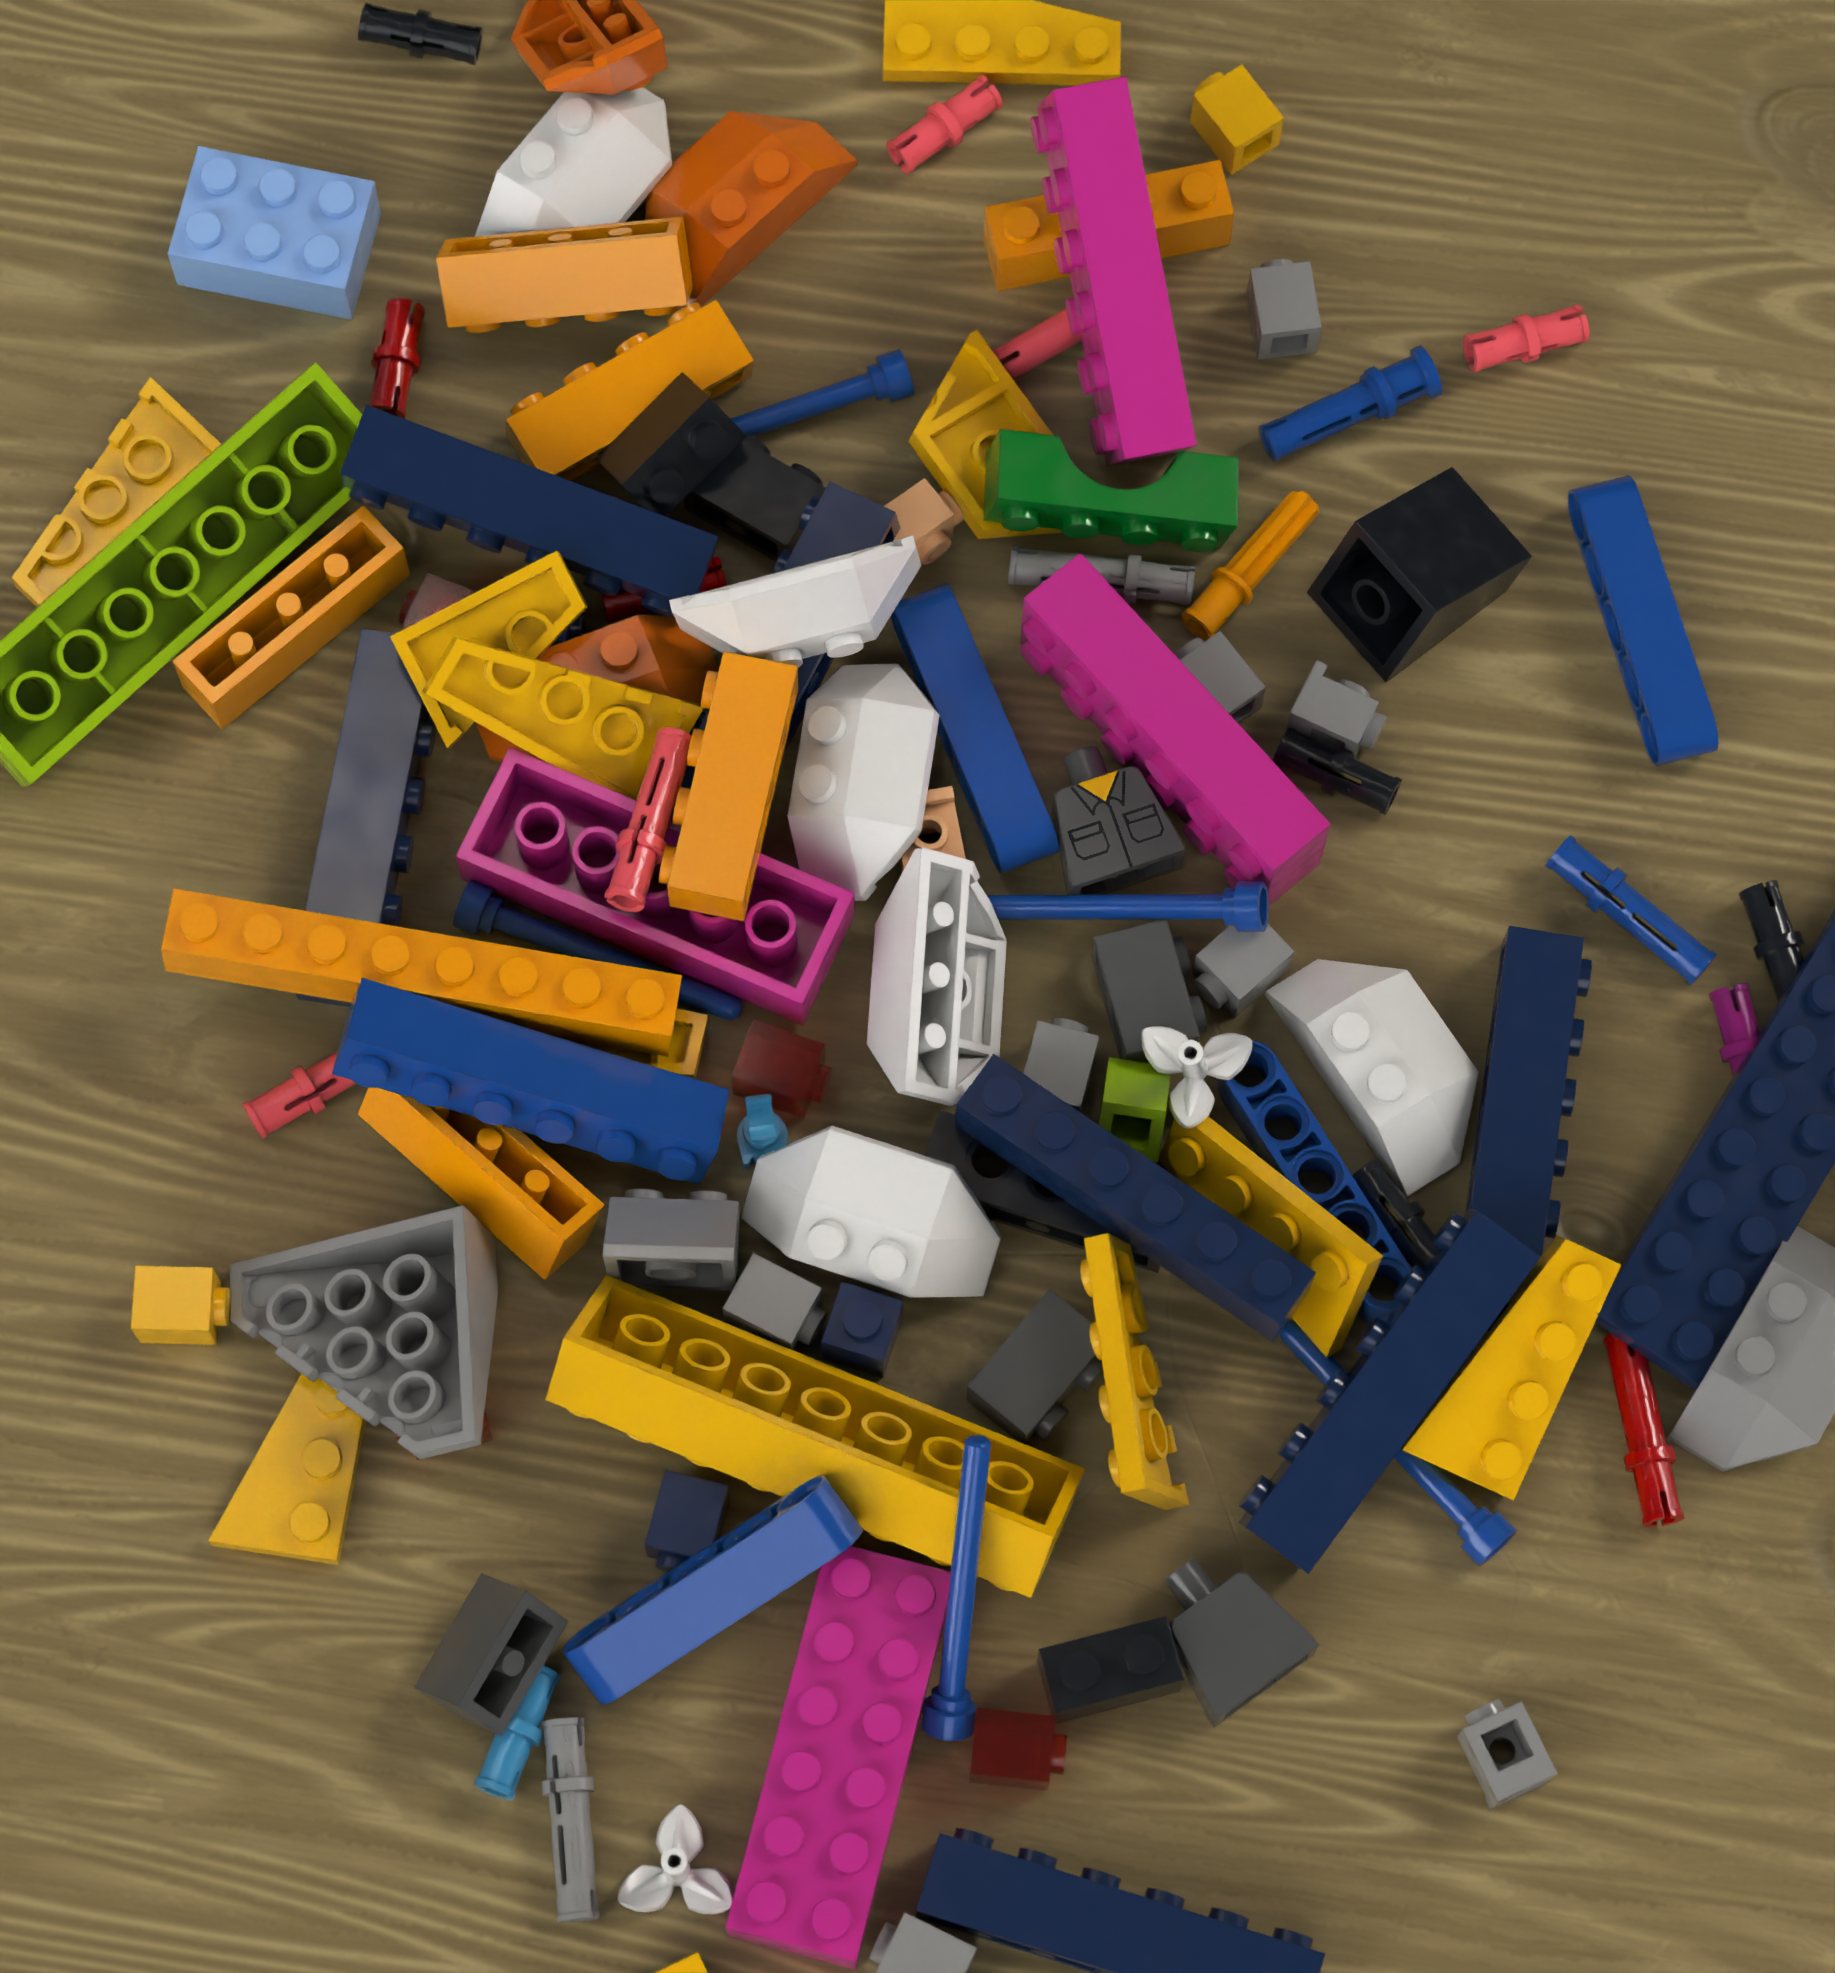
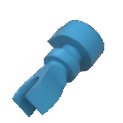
(760, 1130)

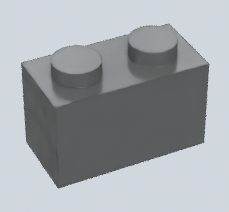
(1145, 985)
(1037, 1371)
(491, 1654)

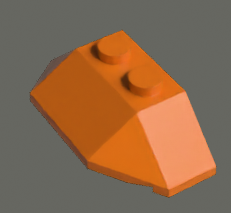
(589, 45)
(745, 190)
(636, 652)

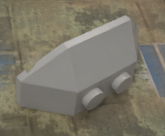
(1776, 1368)

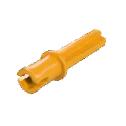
(1236, 581)

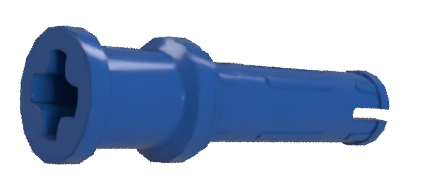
(1375, 395)

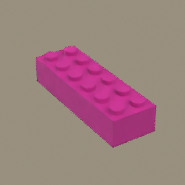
(1113, 272)
(1170, 730)
(553, 849)
(840, 1757)

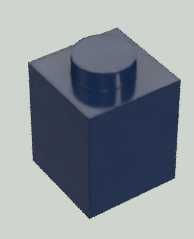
(862, 1329)
(685, 1518)

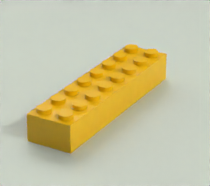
(790, 1418)

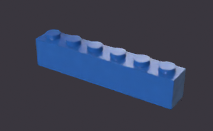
(531, 1081)

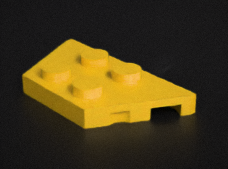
(962, 423)

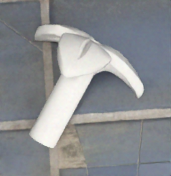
(1173, 1053)
(679, 1842)

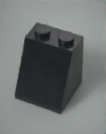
(1417, 572)

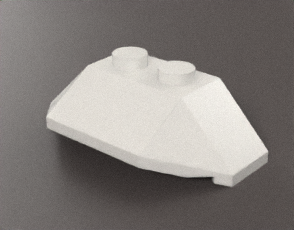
(582, 164)
(804, 609)
(861, 775)
(936, 979)
(1384, 1063)
(874, 1215)

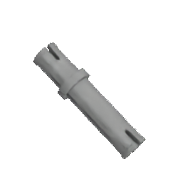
(1128, 577)
(571, 1831)

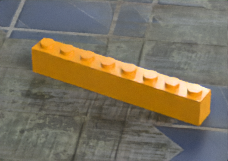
(332, 953)

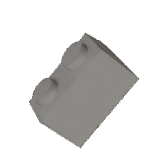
(673, 1240)

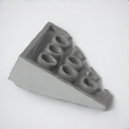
(387, 1321)

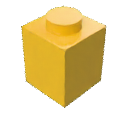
(1235, 118)
(178, 1305)

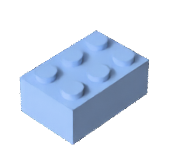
(274, 232)

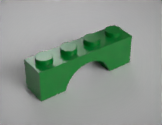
(1038, 485)

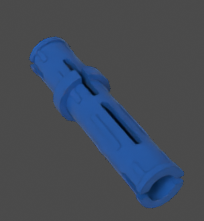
(1573, 860)

